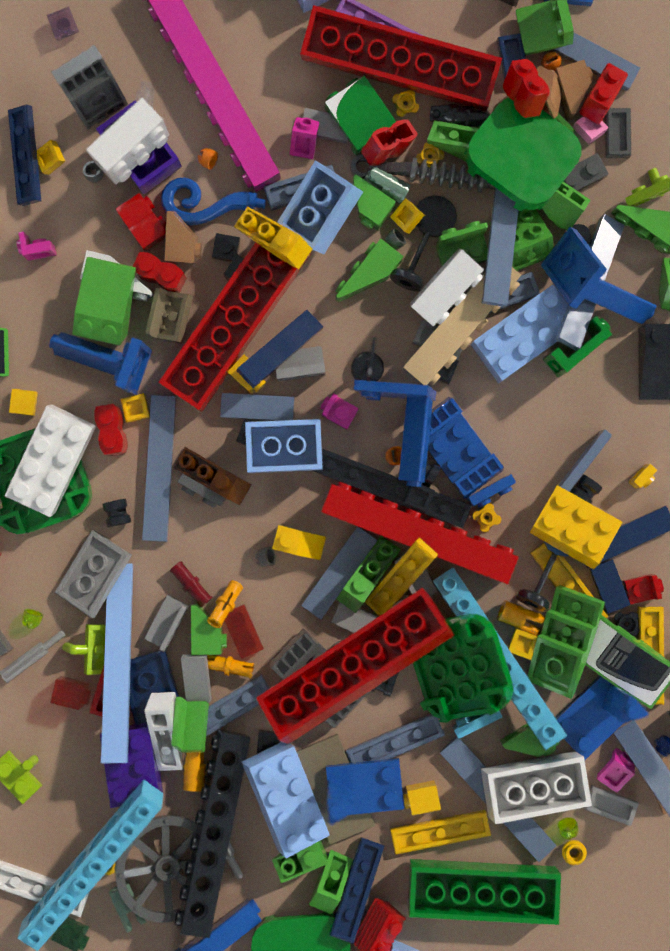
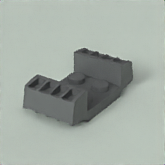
(90, 87)
(298, 653)

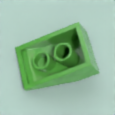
(104, 301)

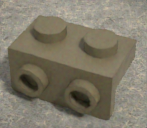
(168, 315)

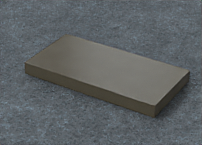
(314, 762)

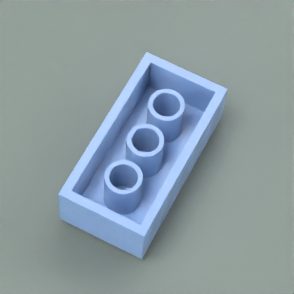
(522, 334)
(285, 798)

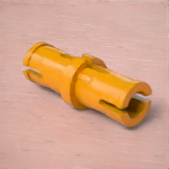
(218, 615)
(230, 666)

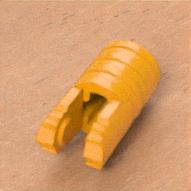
(516, 616)
(194, 771)

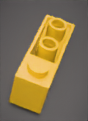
(274, 237)

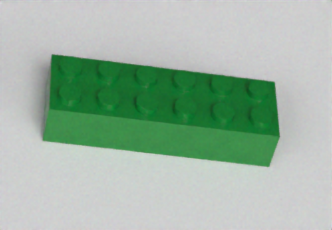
(484, 891)

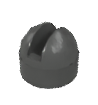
(88, 173)
(396, 239)
(266, 557)

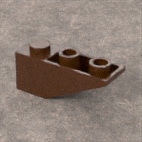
(212, 476)

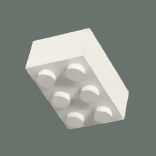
(129, 141)
(447, 287)

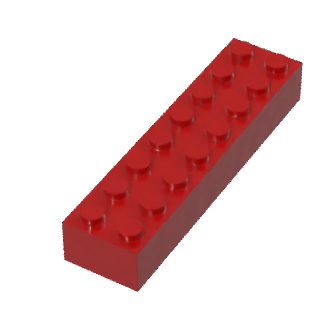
(400, 58)
(229, 326)
(408, 527)
(354, 666)

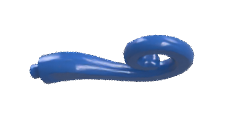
(233, 201)

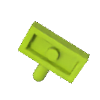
(641, 194)
(92, 650)
(18, 776)

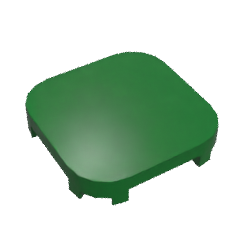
(523, 155)
(22, 519)
(465, 672)
(297, 934)

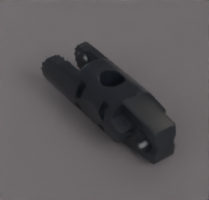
(458, 115)

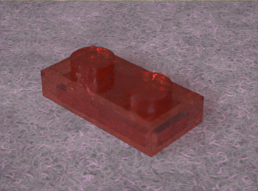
(243, 631)

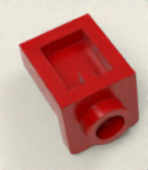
(643, 588)

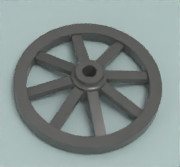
(166, 875)

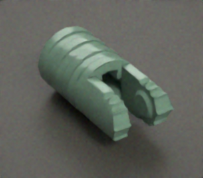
(388, 184)
(122, 909)

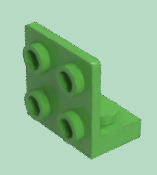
(545, 26)
(470, 240)
(532, 240)

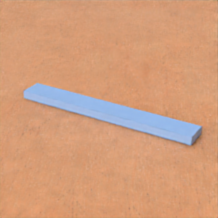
(117, 670)

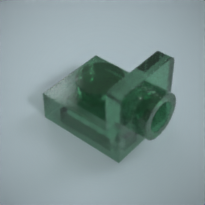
(72, 935)

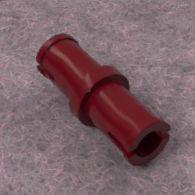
(191, 584)

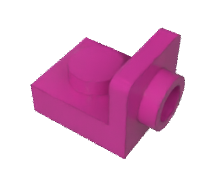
(304, 137)
(39, 249)
(338, 411)
(617, 770)

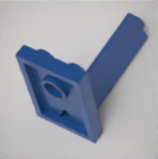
(577, 277)
(126, 366)
(416, 423)
(597, 715)
(363, 788)
(228, 928)

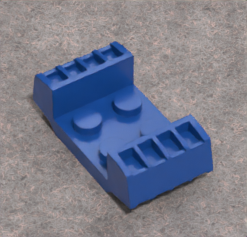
(460, 449)

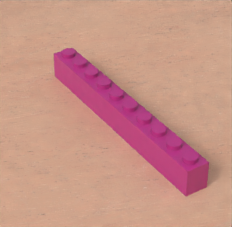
(215, 92)

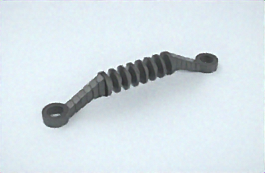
(412, 169)

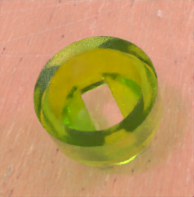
(31, 618)
(573, 828)

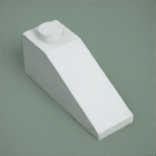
(160, 721)

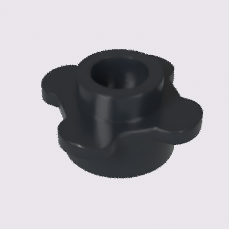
(631, 618)

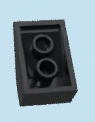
(654, 361)

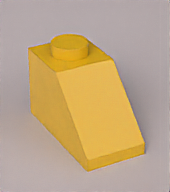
(299, 542)

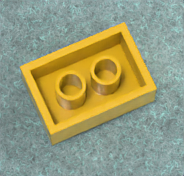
(576, 527)

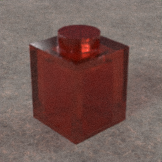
(70, 693)

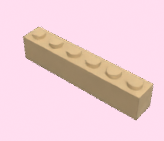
(453, 334)

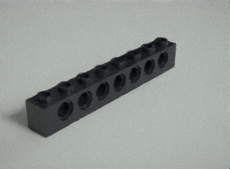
(200, 922)

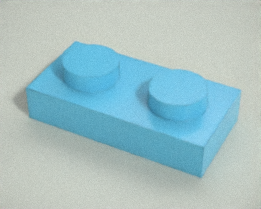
(470, 724)

